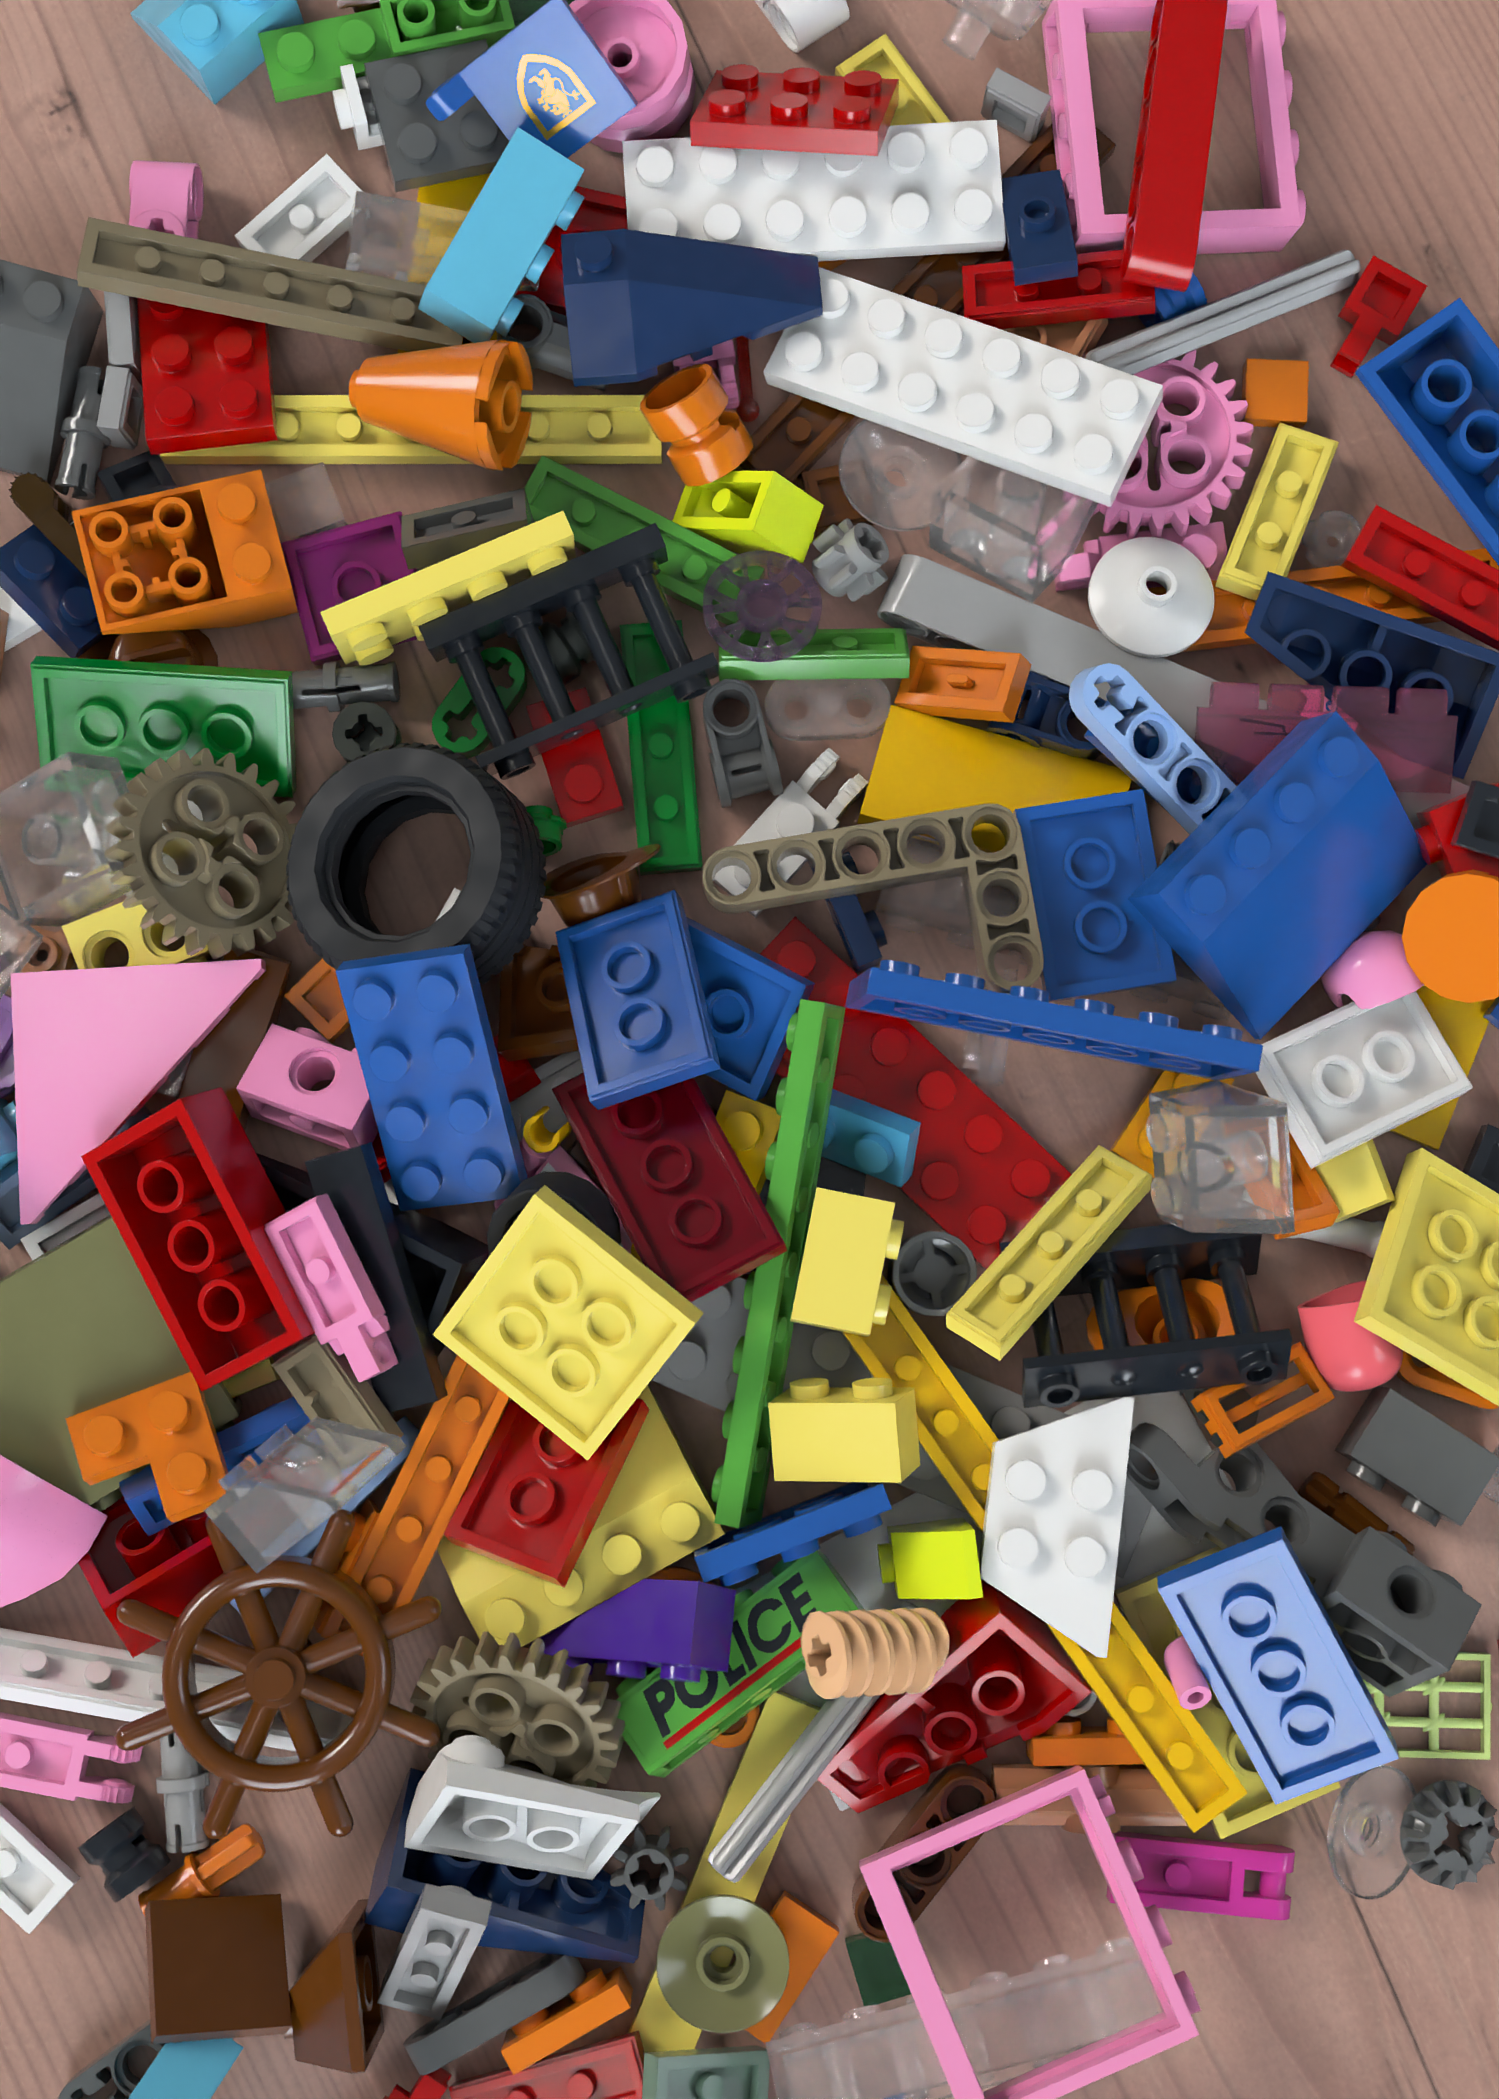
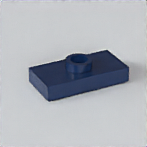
(1038, 228)

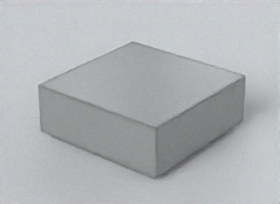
(1015, 105)
(121, 407)

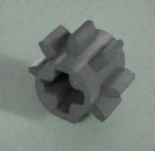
(639, 1881)

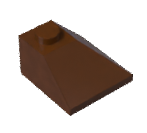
(337, 1999)

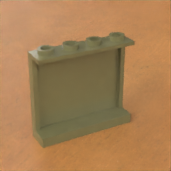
(77, 1337)

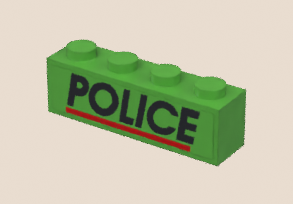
(677, 1719)

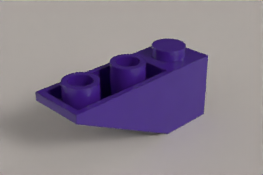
(653, 1625)

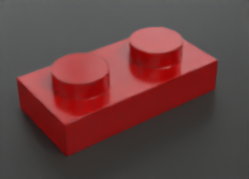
(579, 769)

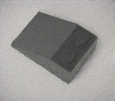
(44, 340)

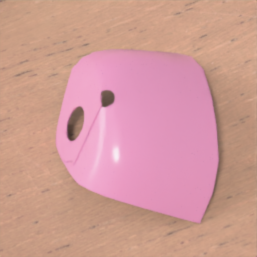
(39, 1532)

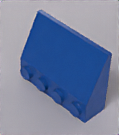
(1285, 872)

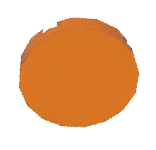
(1455, 936)

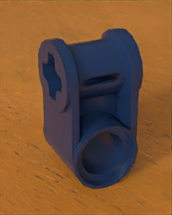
(1046, 719)

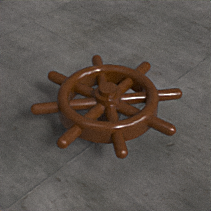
(279, 1676)

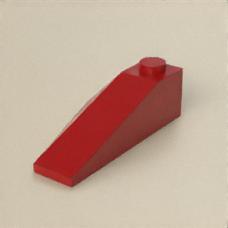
(152, 1569)
(997, 1683)

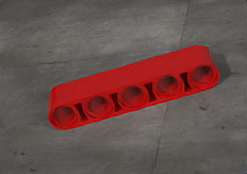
(1173, 143)

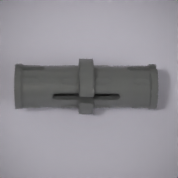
(83, 439)
(341, 686)

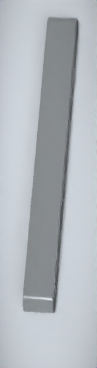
(972, 615)

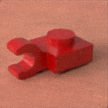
(1378, 310)

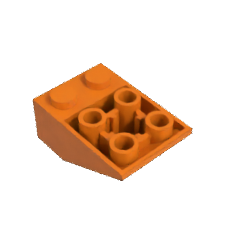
(186, 558)

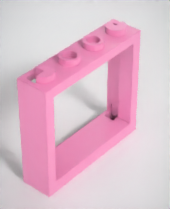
(1076, 139)
(1143, 1925)

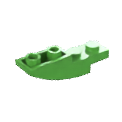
(309, 55)

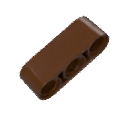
(922, 1882)

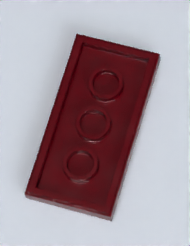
(674, 1185)

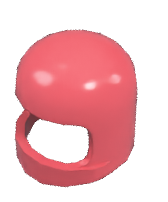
(1342, 1350)

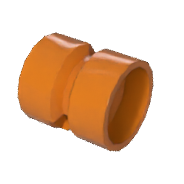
(693, 417)

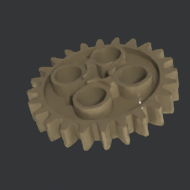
(205, 852)
(525, 1705)

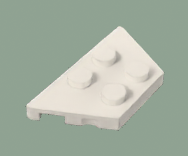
(1059, 1519)

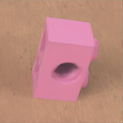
(280, 1084)

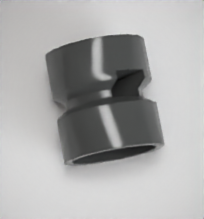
(932, 1272)

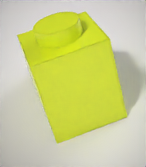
(751, 513)
(931, 1560)

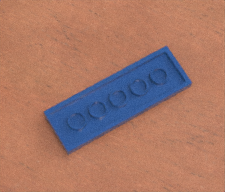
(1031, 1019)

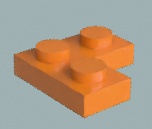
(160, 1427)

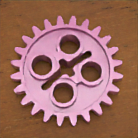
(1207, 438)

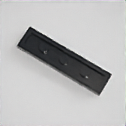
(363, 1206)

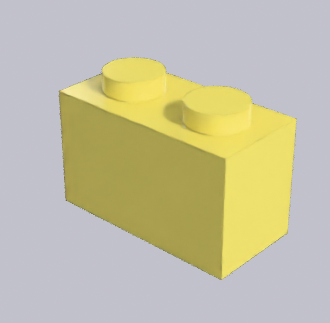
(845, 1263)
(844, 1432)

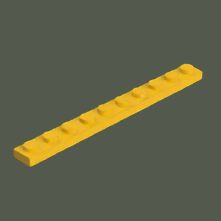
(1129, 1678)

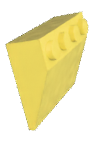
(646, 1524)

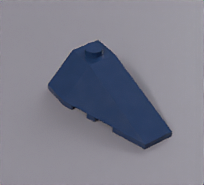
(661, 297)
(1355, 645)
(528, 1906)

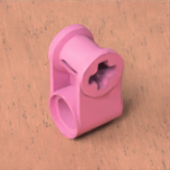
(166, 197)

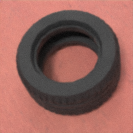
(369, 802)

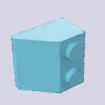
(214, 39)

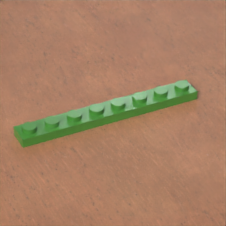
(771, 1289)

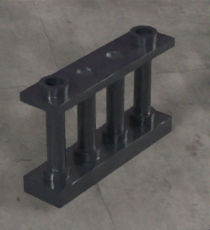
(519, 614)
(1160, 1259)

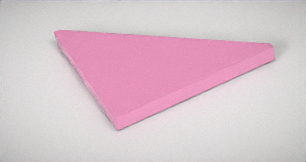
(96, 1052)

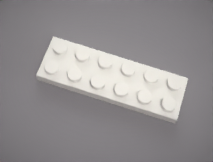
(922, 195)
(968, 387)

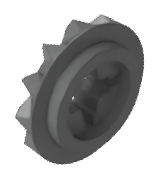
(1425, 1828)

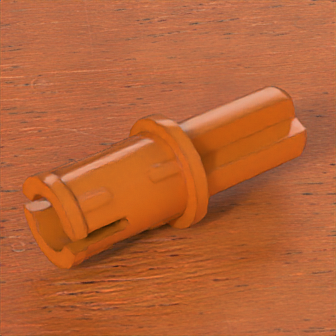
(211, 1869)

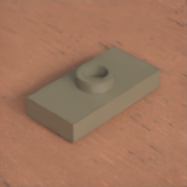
(329, 1389)

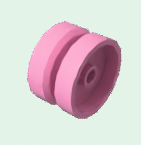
(651, 57)

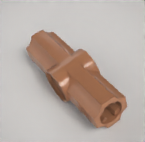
(1131, 1787)

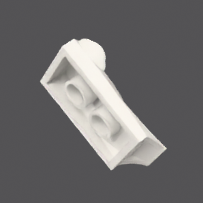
(517, 1817)

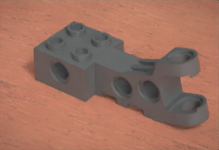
(1385, 1604)

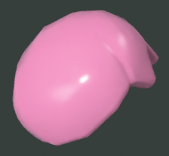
(1371, 971)

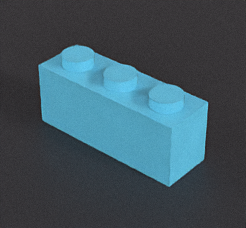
(503, 240)

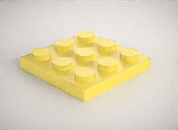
(1439, 1274)
(567, 1322)

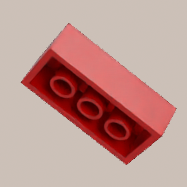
(195, 1224)

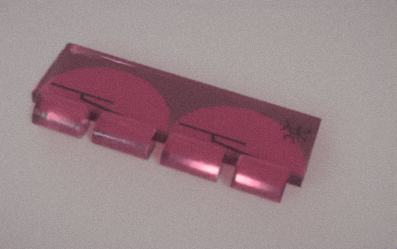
(1411, 744)

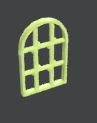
(1438, 1720)

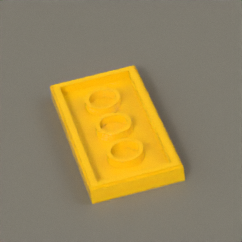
(946, 765)

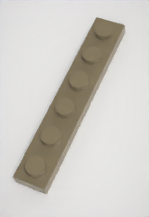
(258, 287)

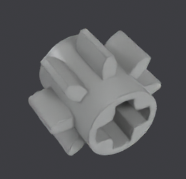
(850, 560)

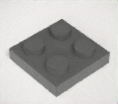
(414, 141)

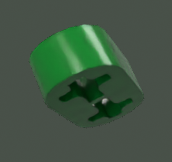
(459, 703)

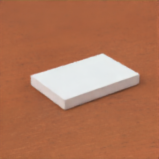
(1359, 1074)

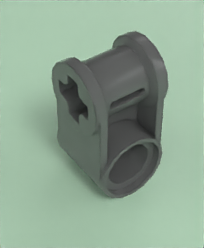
(740, 747)

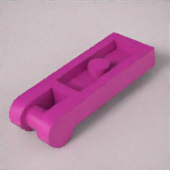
(1210, 1875)

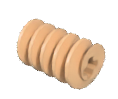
(873, 1651)

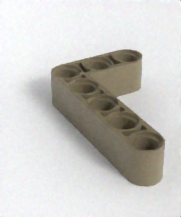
(897, 869)

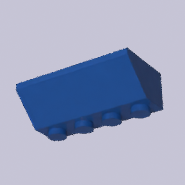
(1445, 403)

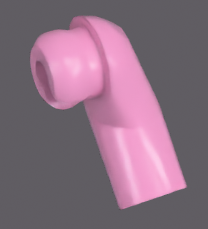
(1186, 1675)

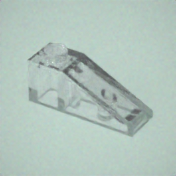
(402, 238)

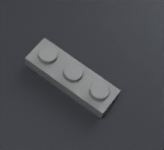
(434, 1950)

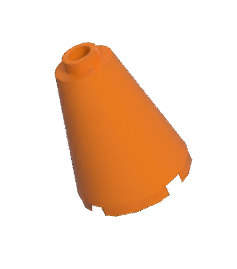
(451, 399)

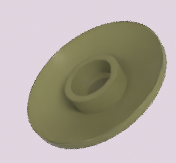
(718, 1996)

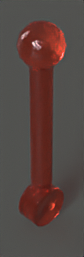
(748, 408)

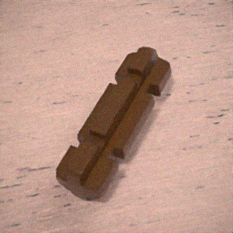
(1344, 1508)

